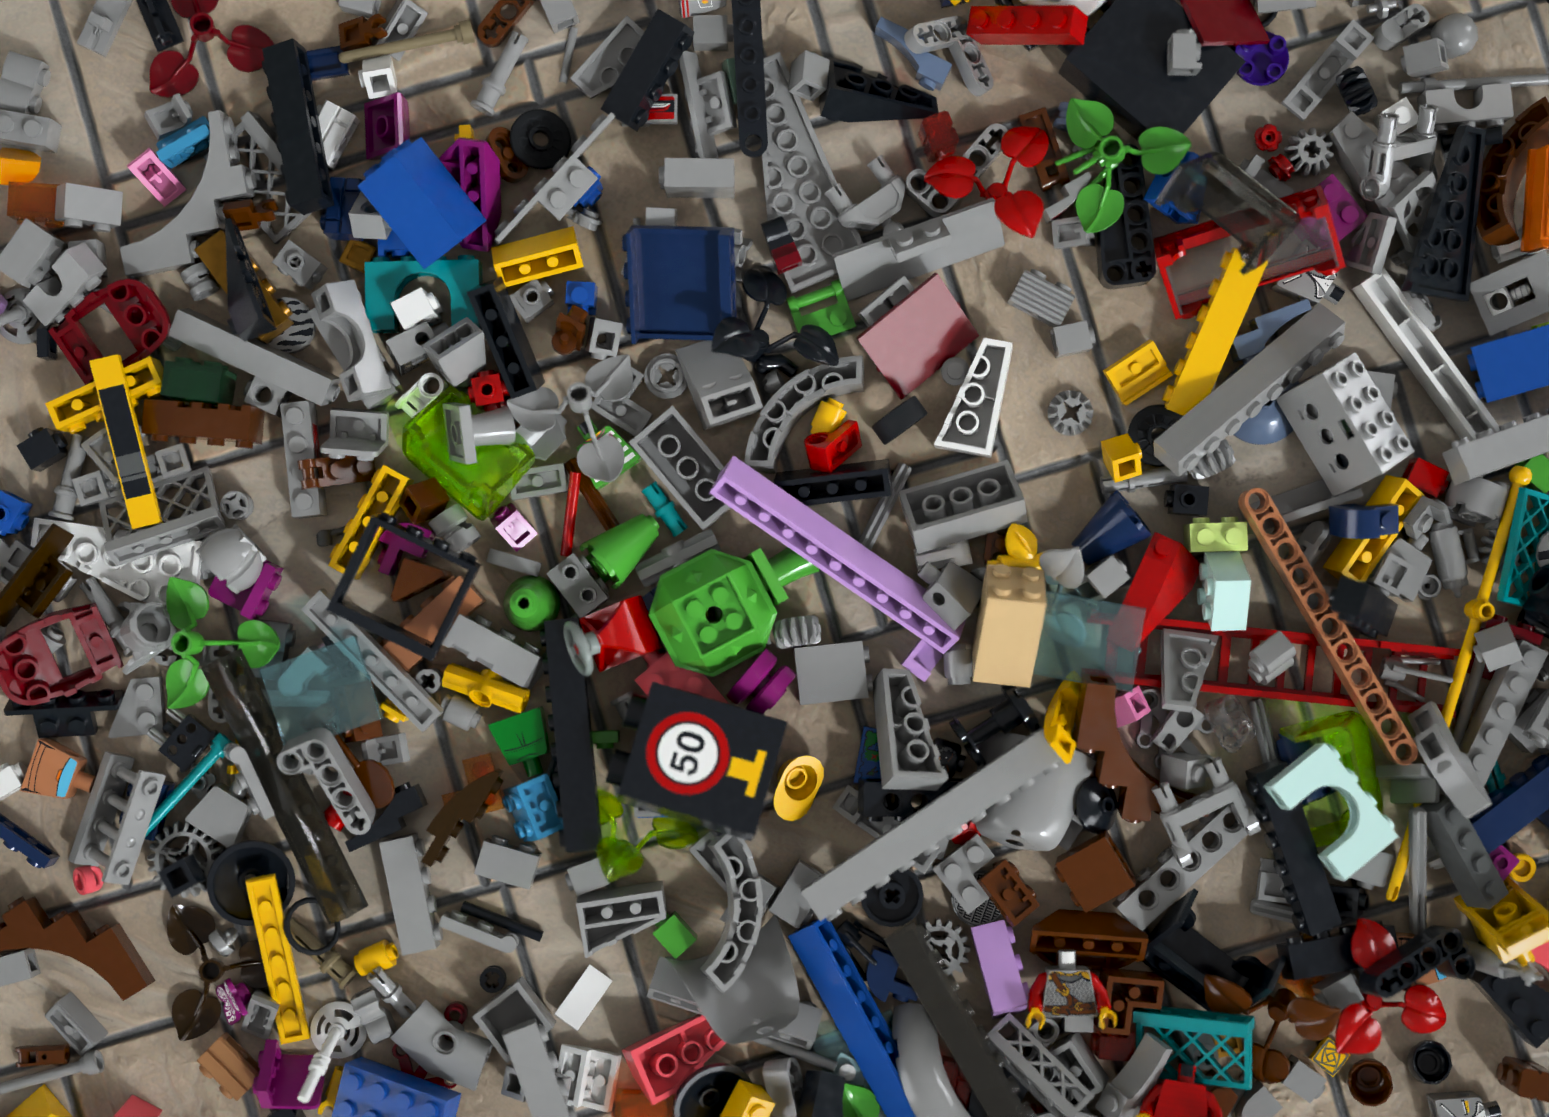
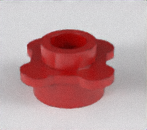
(1280, 167)

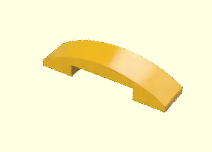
(1061, 718)

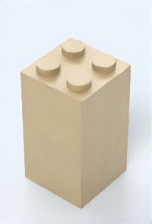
(1008, 625)

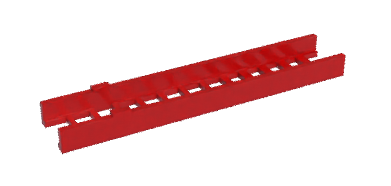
(1279, 691)

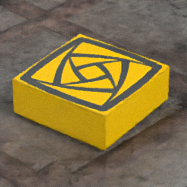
(1327, 1058)

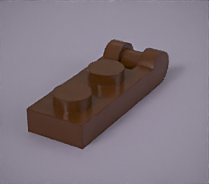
(1040, 119)
(335, 471)

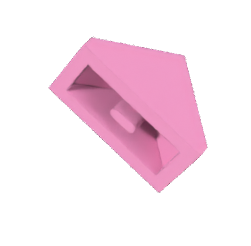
(156, 177)

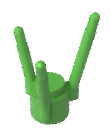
(1097, 157)

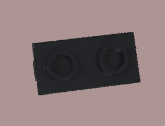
(160, 23)

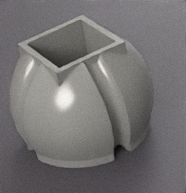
(232, 557)

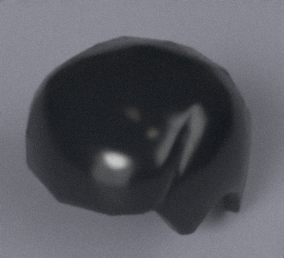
(1429, 1062)

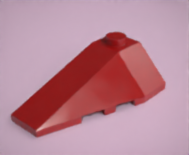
(1162, 580)

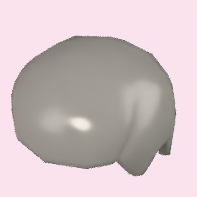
(1457, 32)

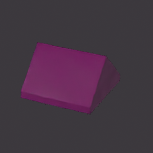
(385, 124)

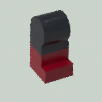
(781, 245)

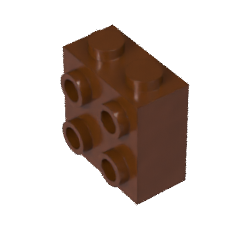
(1095, 872)

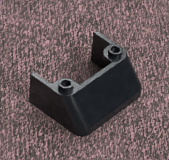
(1186, 957)

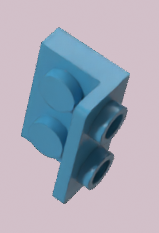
(184, 143)

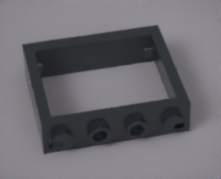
(381, 626)

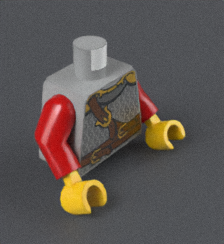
(1068, 992)

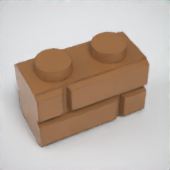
(229, 1066)

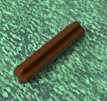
(593, 497)

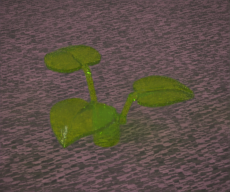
(621, 858)

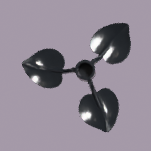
(735, 339)

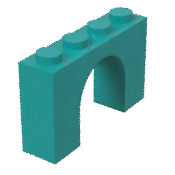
(388, 278)

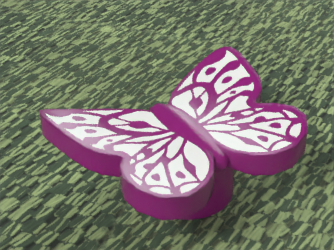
(234, 999)

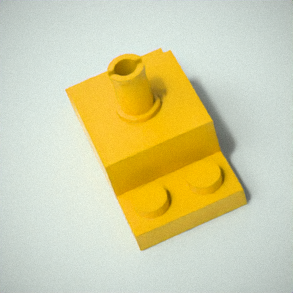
(1511, 925)

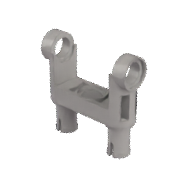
(1388, 147)
(1222, 793)

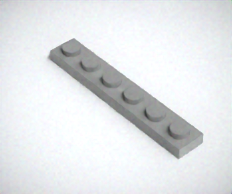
(381, 666)

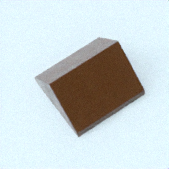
(416, 578)

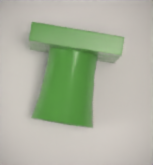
(779, 571)

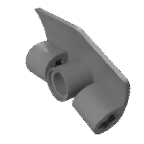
(425, 1043)

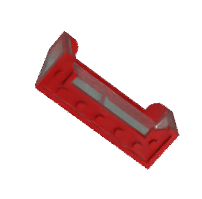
(1193, 255)

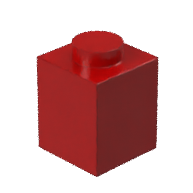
(1426, 477)

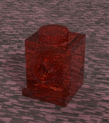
(1112, 1046)

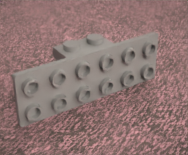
(564, 187)
(919, 249)

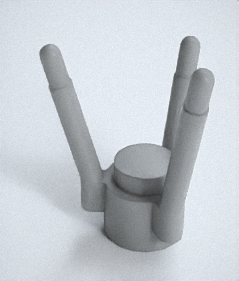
(1393, 669)

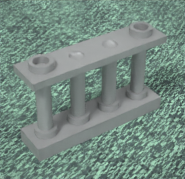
(101, 812)

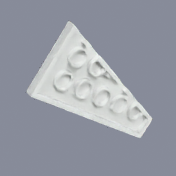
(142, 578)

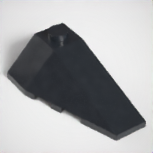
(863, 98)
(245, 296)

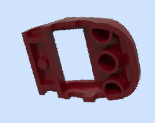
(135, 310)
(28, 666)

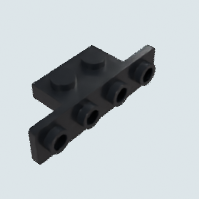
(70, 714)

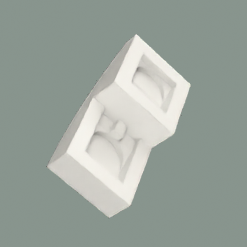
(583, 997)

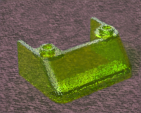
(1352, 740)

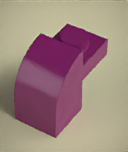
(390, 557)

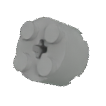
(1477, 502)

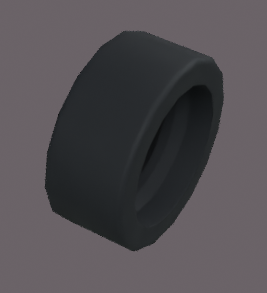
(899, 420)

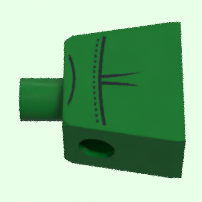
(523, 739)

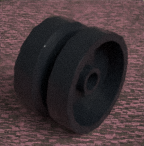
(899, 908)

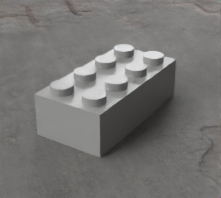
(682, 465)
(963, 506)

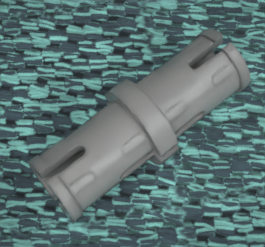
(391, 992)

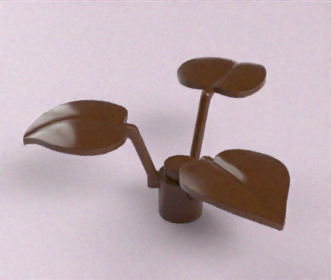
(1311, 1019)

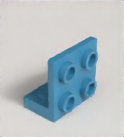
(533, 808)

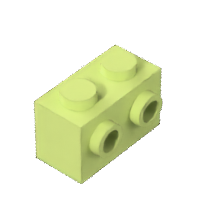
(1215, 537)

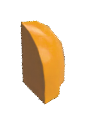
(18, 165)

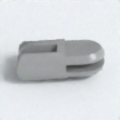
(1313, 543)

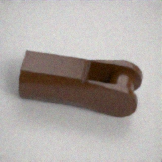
(44, 1055)

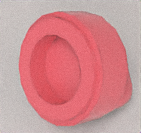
(85, 880)

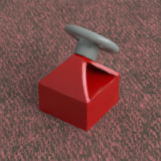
(611, 636)

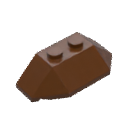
(1097, 937)

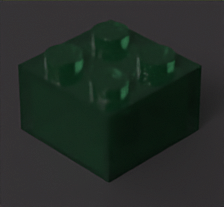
(195, 382)

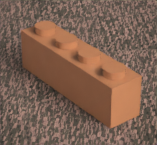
(429, 620)

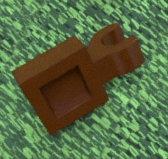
(250, 216)

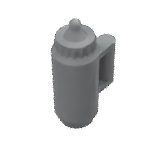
(1449, 554)

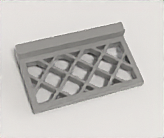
(266, 139)
(168, 534)

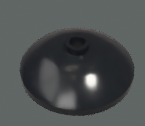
(227, 878)
(717, 1080)

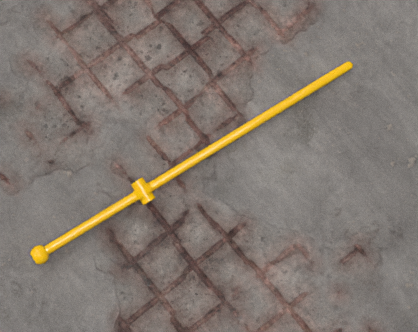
(1477, 611)

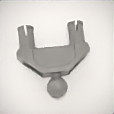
(875, 209)

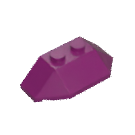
(478, 174)

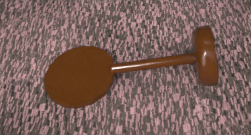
(372, 775)

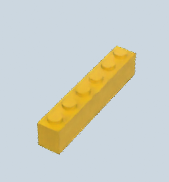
(1214, 334)

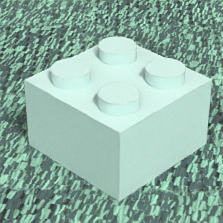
(1224, 591)

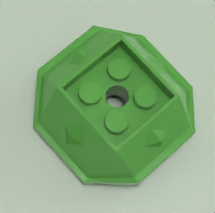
(705, 582)

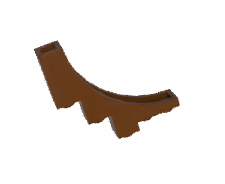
(1097, 730)
(105, 951)

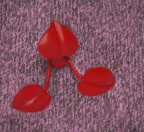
(1017, 211)
(1356, 1029)

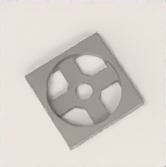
(1408, 196)

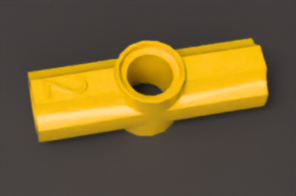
(485, 688)

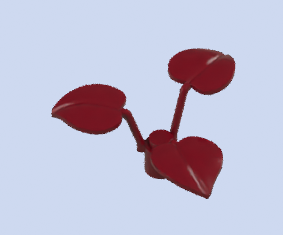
(175, 75)

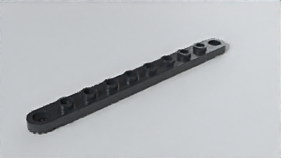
(749, 73)

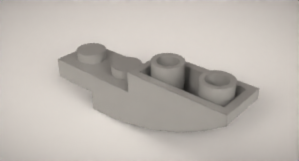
(1446, 762)

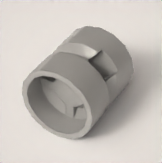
(454, 529)

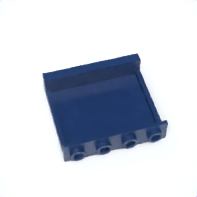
(679, 281)

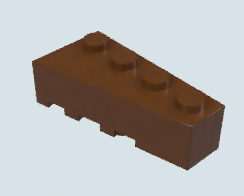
(203, 422)

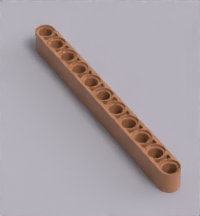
(1340, 634)

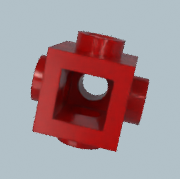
(496, 398)

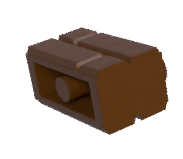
(1524, 1078)

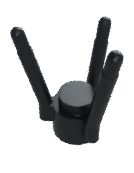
(850, 936)

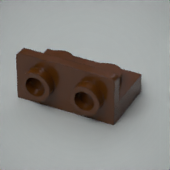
(1008, 892)

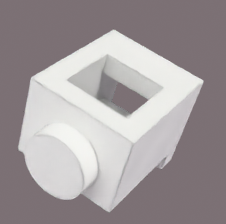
(11, 778)

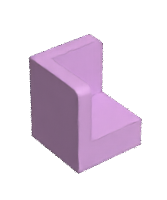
(922, 660)

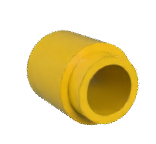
(828, 416)
(378, 954)

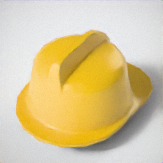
(797, 786)

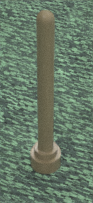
(461, 33)

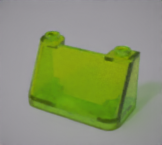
(474, 486)

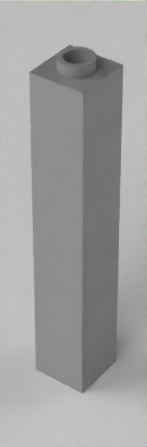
(255, 357)

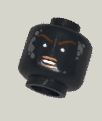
(950, 756)

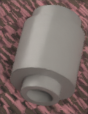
(958, 665)
(460, 712)

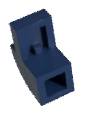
(1363, 521)
(882, 977)

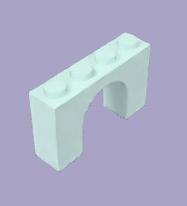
(1367, 828)

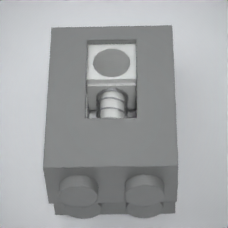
(1497, 320)

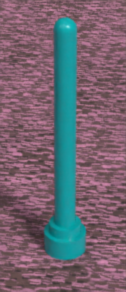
(190, 780)

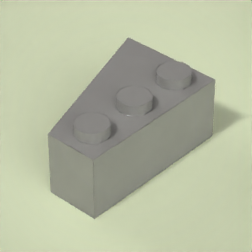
(495, 649)

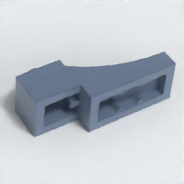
(930, 69)
(1262, 328)

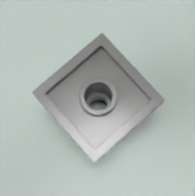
(482, 429)

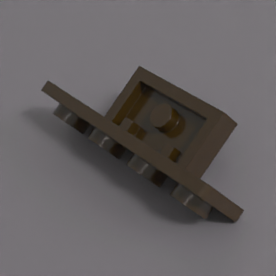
(37, 578)

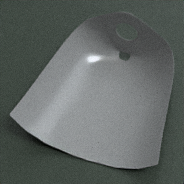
(1040, 810)

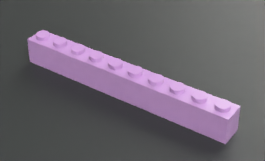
(832, 552)

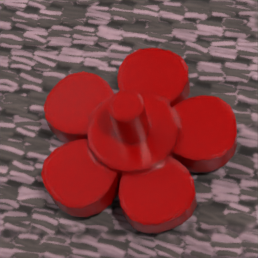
(968, 831)

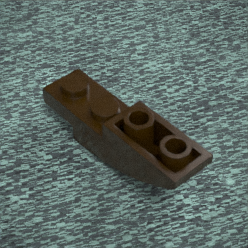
(465, 805)

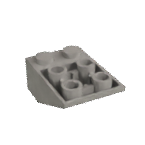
(718, 384)

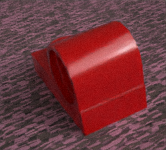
(830, 450)

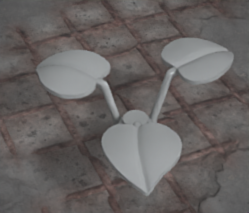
(609, 379)
(1060, 568)

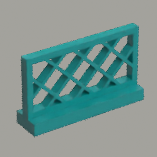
(1516, 545)
(1202, 1022)

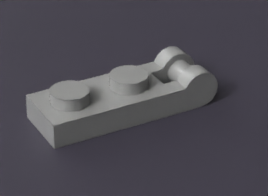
(249, 780)
(480, 932)

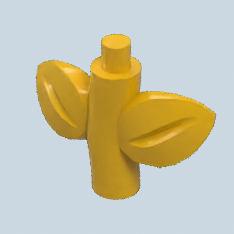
(1021, 549)

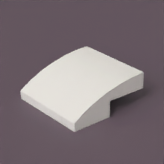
(592, 1074)

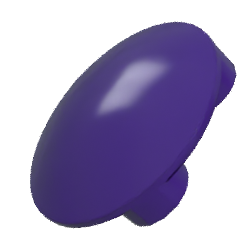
(1263, 61)

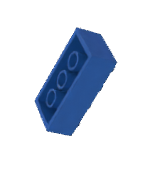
(382, 1091)

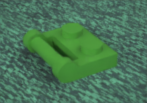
(833, 319)

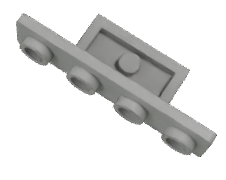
(708, 104)

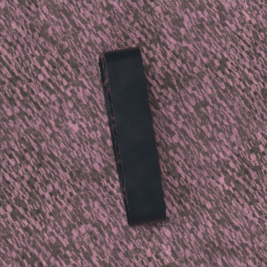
(1114, 243)

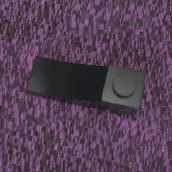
(404, 801)

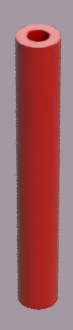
(570, 513)

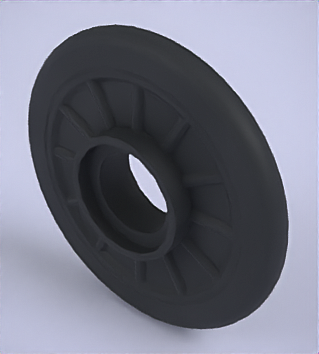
(540, 122)
(1142, 426)

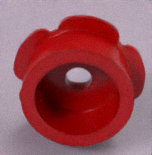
(1260, 138)

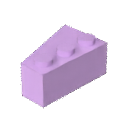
(1000, 968)

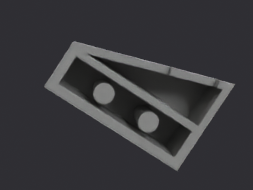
(618, 912)

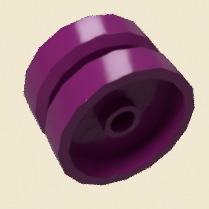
(761, 685)

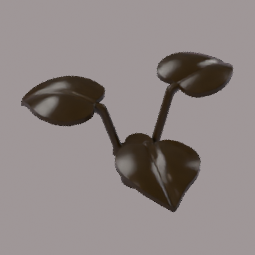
(191, 1010)

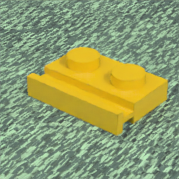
(1137, 372)

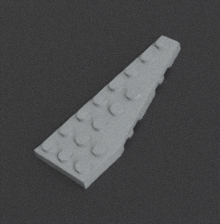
(796, 182)

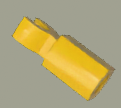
(332, 1089)

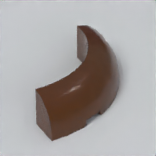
(1504, 171)

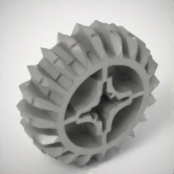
(164, 852)

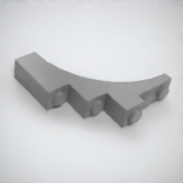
(203, 215)

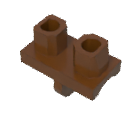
(570, 331)

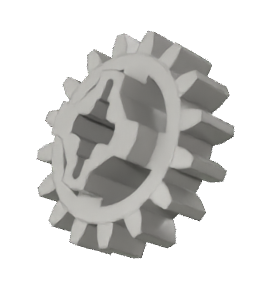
(948, 940)

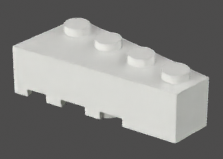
(977, 408)

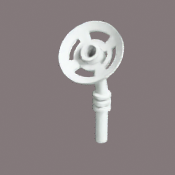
(334, 1036)

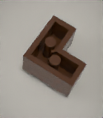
(1129, 990)

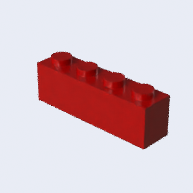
(1027, 25)

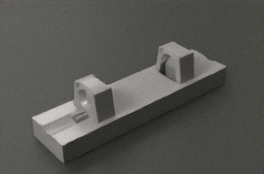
(103, 25)

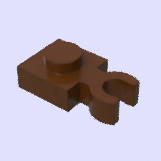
(358, 31)

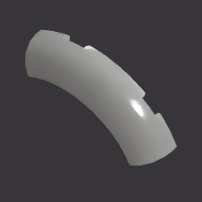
(793, 402)
(743, 911)
(921, 1064)

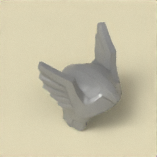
(145, 632)

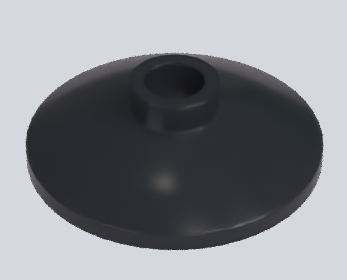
(1096, 806)

